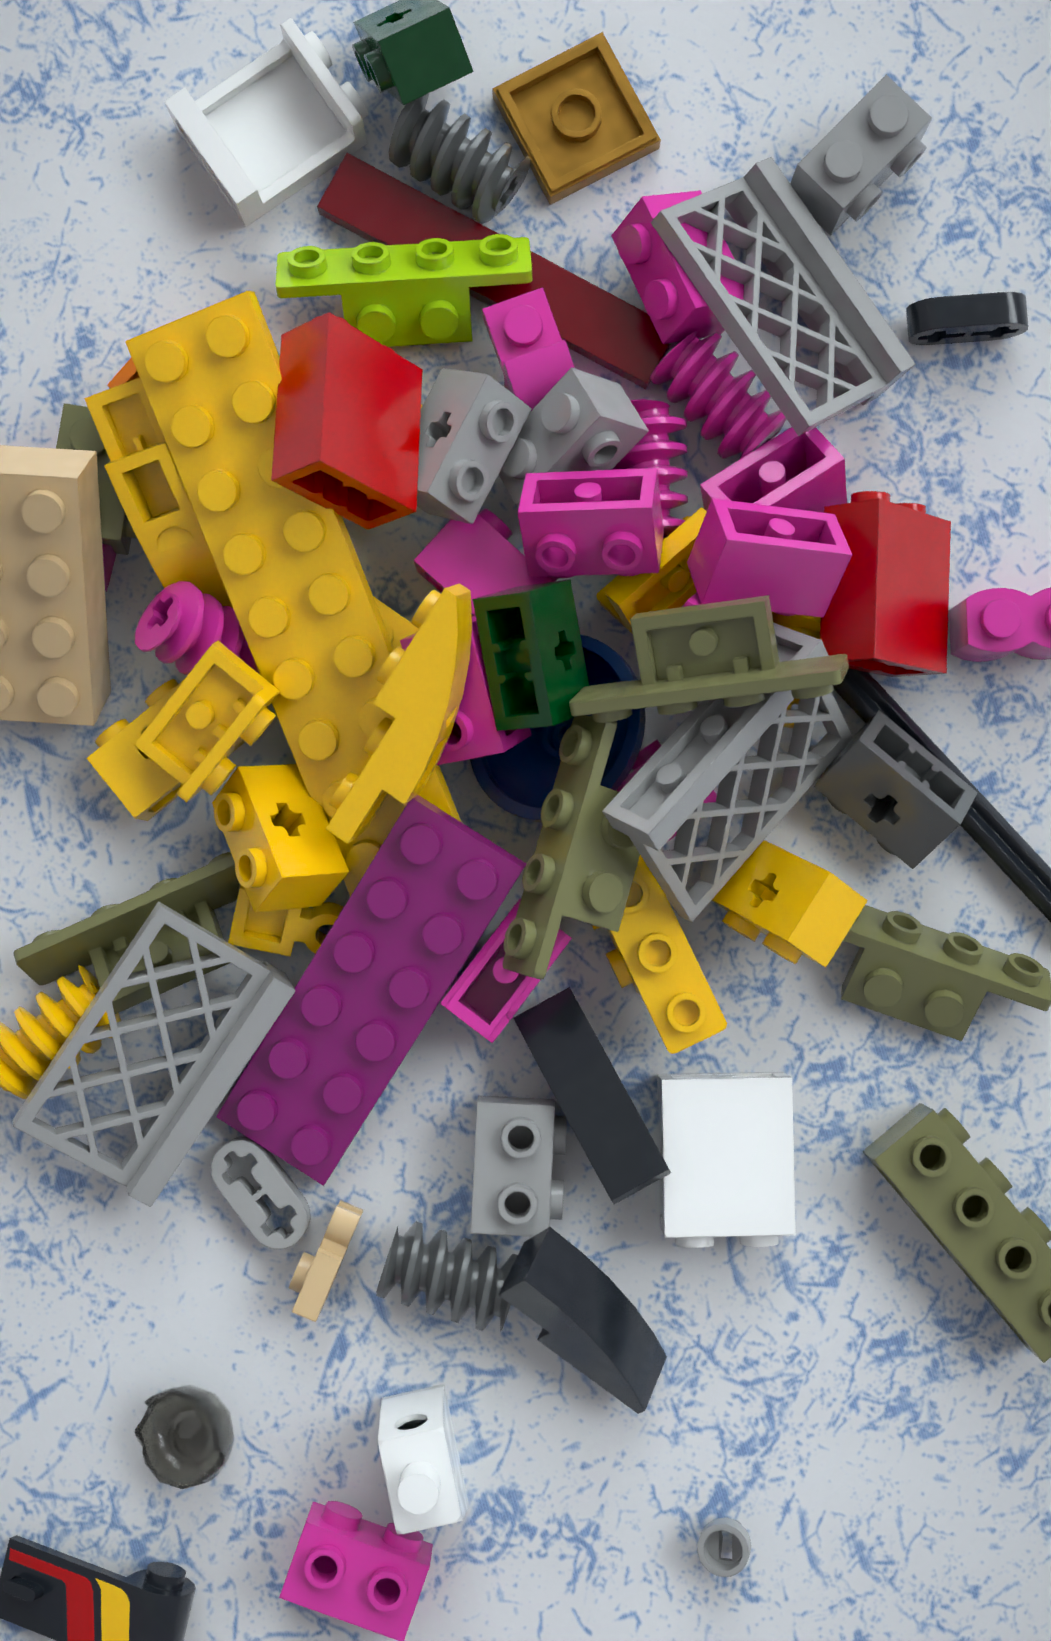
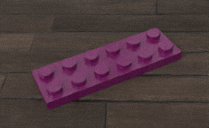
(370, 988)

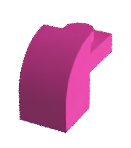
(527, 345)

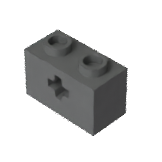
(896, 790)

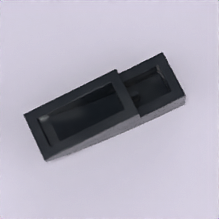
(591, 1096)
(585, 1318)

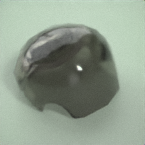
(185, 1436)

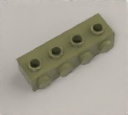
(972, 1218)

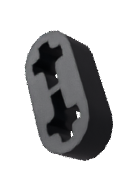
(967, 318)

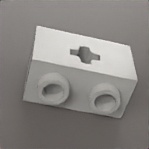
(464, 441)

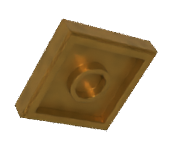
(576, 118)

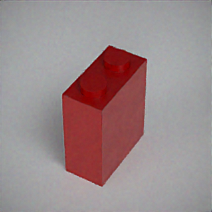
(347, 422)
(894, 590)

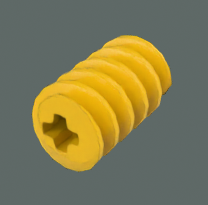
(33, 1046)

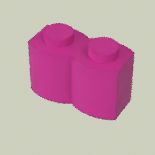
(1000, 623)

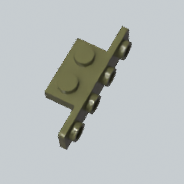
(708, 655)
(579, 860)
(112, 928)
(934, 975)

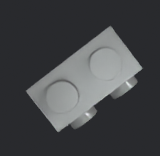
(859, 154)
(575, 427)
(514, 1166)

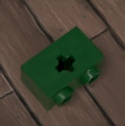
(411, 48)
(531, 653)

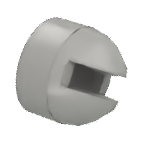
(710, 1547)

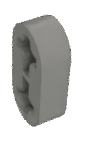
(248, 1201)

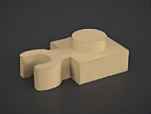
(317, 1273)

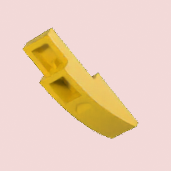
(152, 489)
(424, 697)

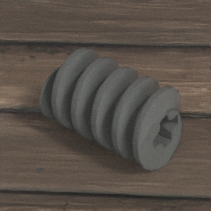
(455, 160)
(446, 1276)

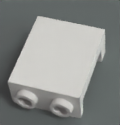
(272, 124)
(727, 1157)

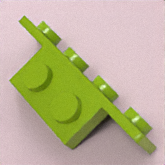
(407, 289)

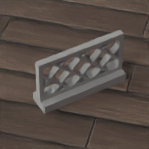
(806, 279)
(712, 751)
(197, 1090)

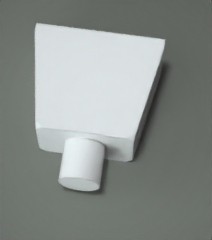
(421, 1462)

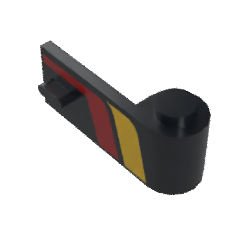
(89, 1603)

